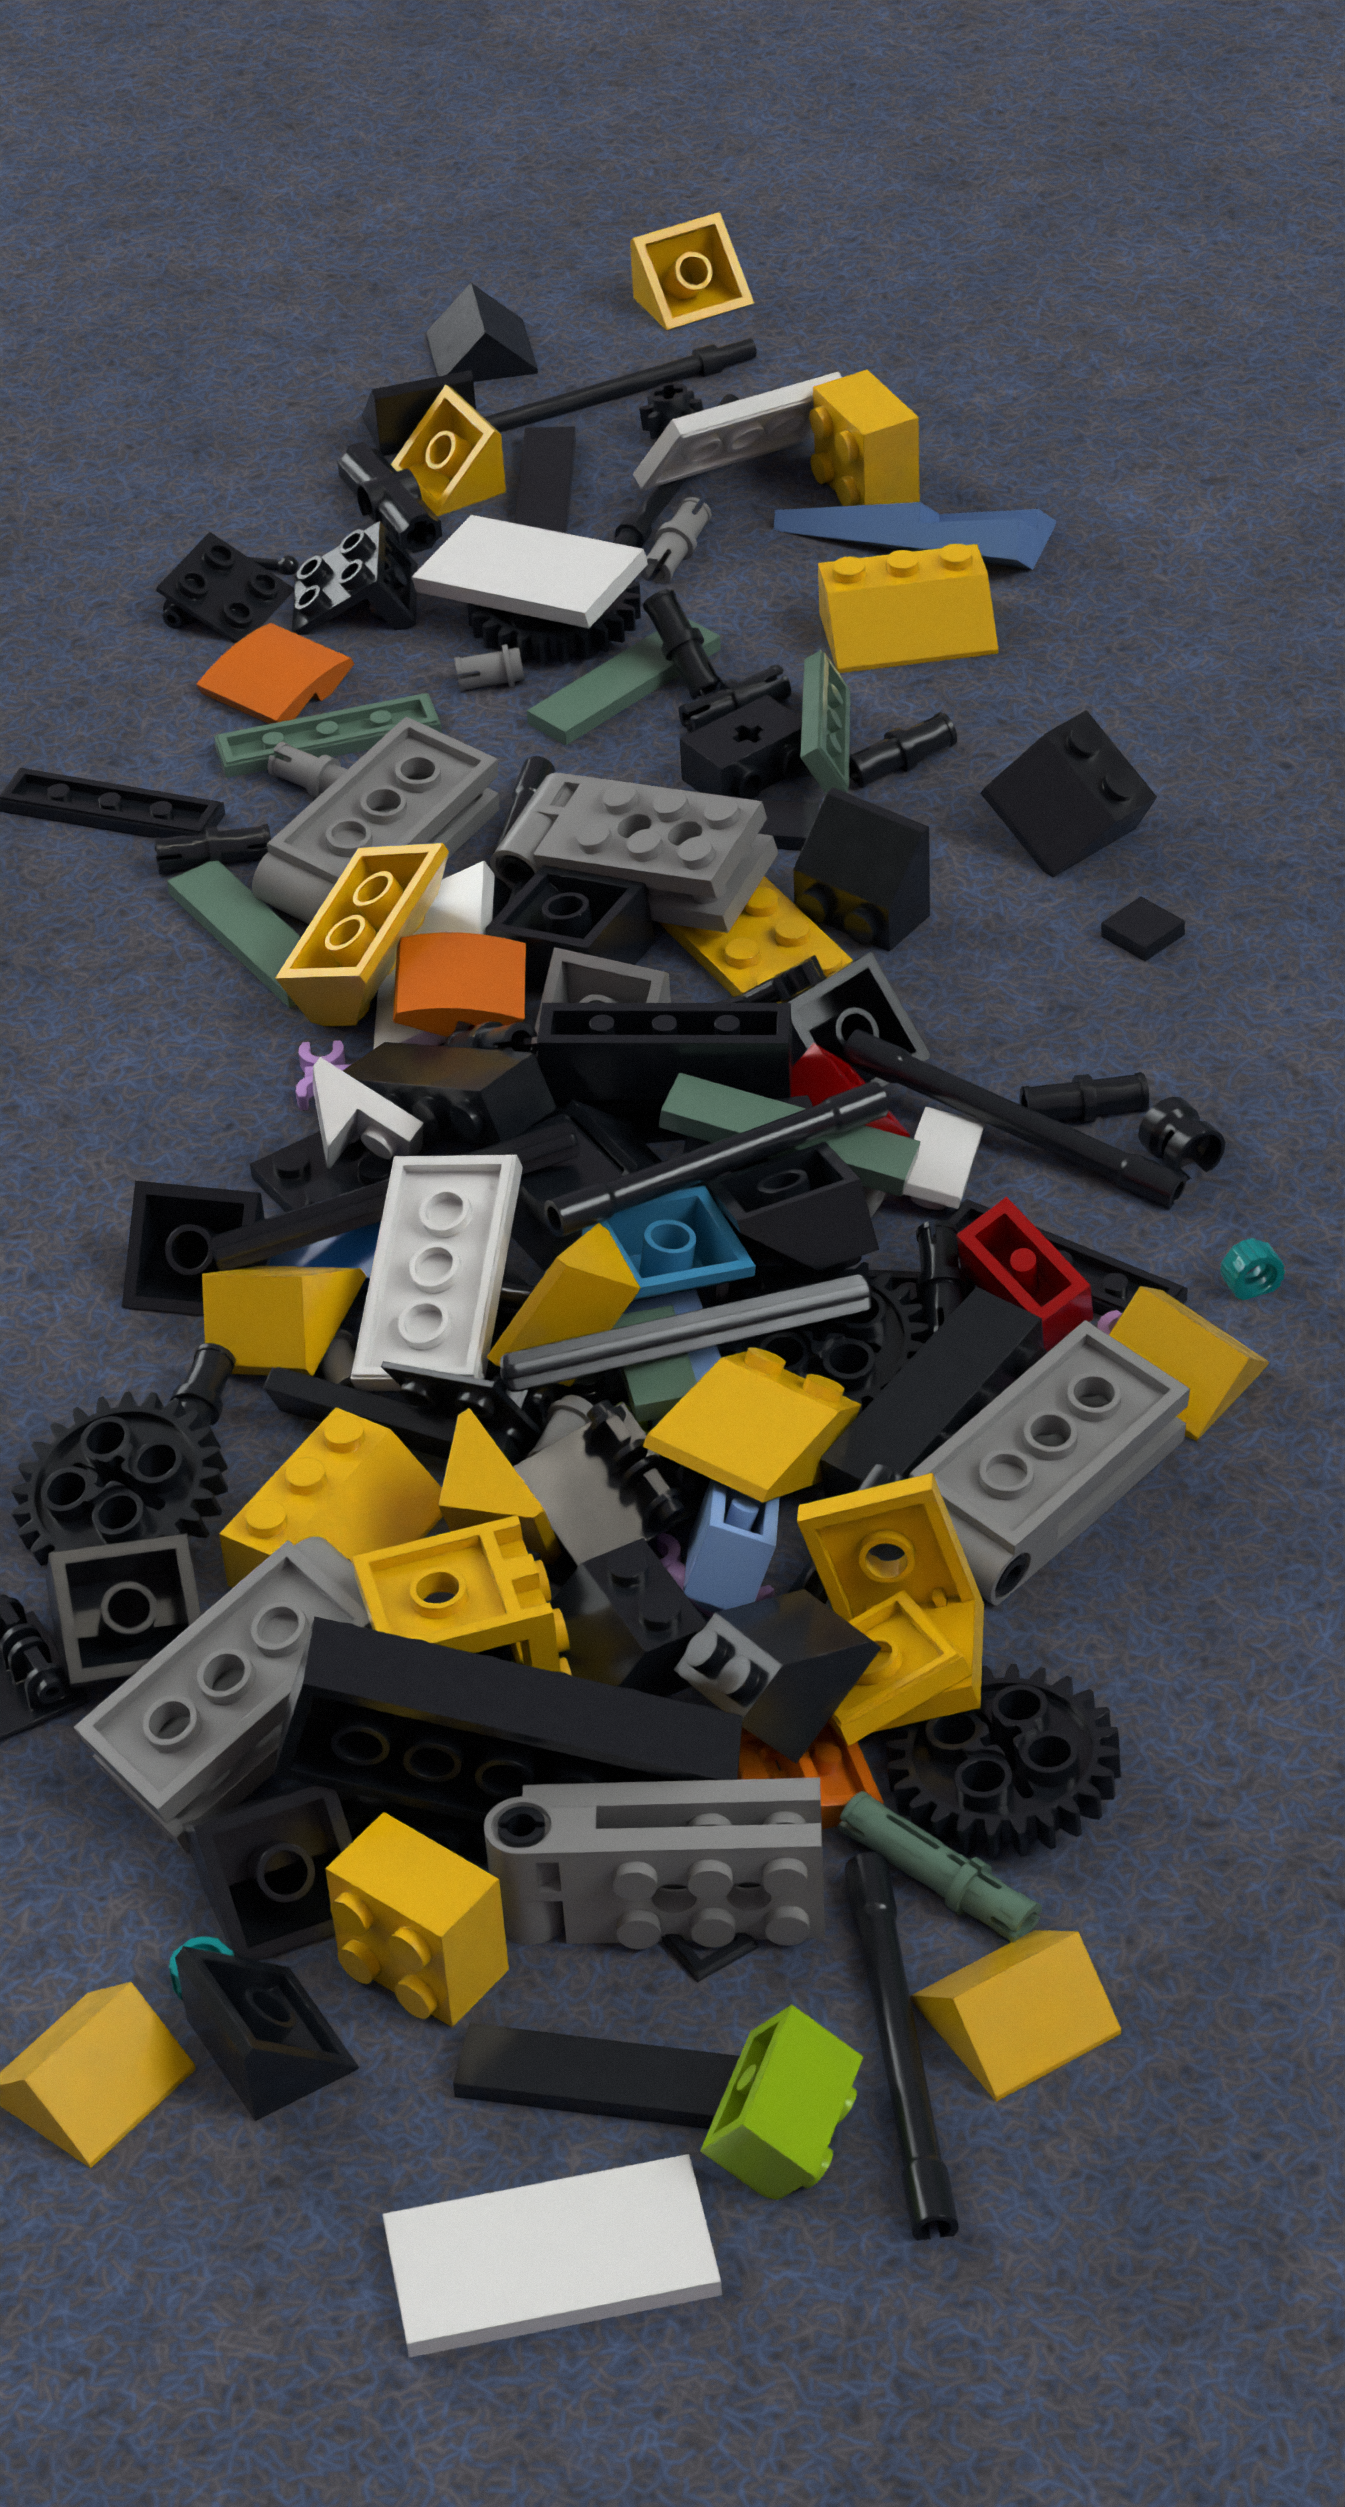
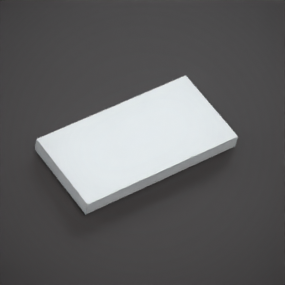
(730, 433)
(530, 571)
(461, 906)
(437, 1267)
(550, 2255)

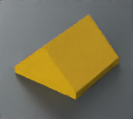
(688, 272)
(453, 455)
(576, 1297)
(277, 1314)
(1190, 1351)
(486, 1488)
(1021, 2010)
(95, 2073)

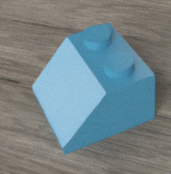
(678, 1244)

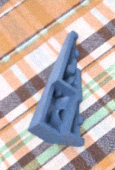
(1003, 537)

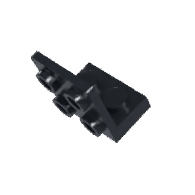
(363, 567)

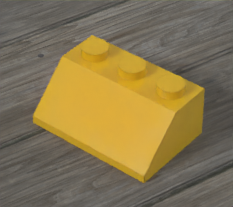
(907, 608)
(358, 930)
(341, 1484)

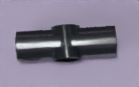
(389, 497)

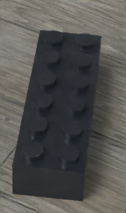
(472, 1729)

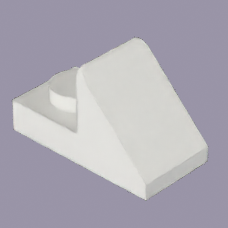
(352, 1108)

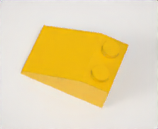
(755, 1425)

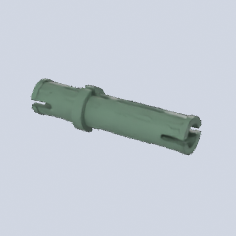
(960, 1881)

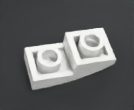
(943, 1158)

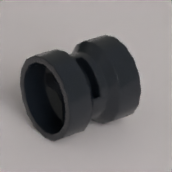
(1173, 1133)

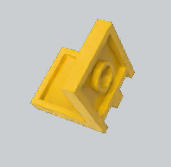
(931, 1571)
(495, 1590)

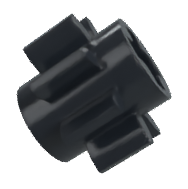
(667, 403)

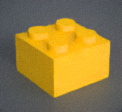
(864, 442)
(417, 1920)

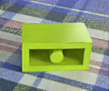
(783, 2105)

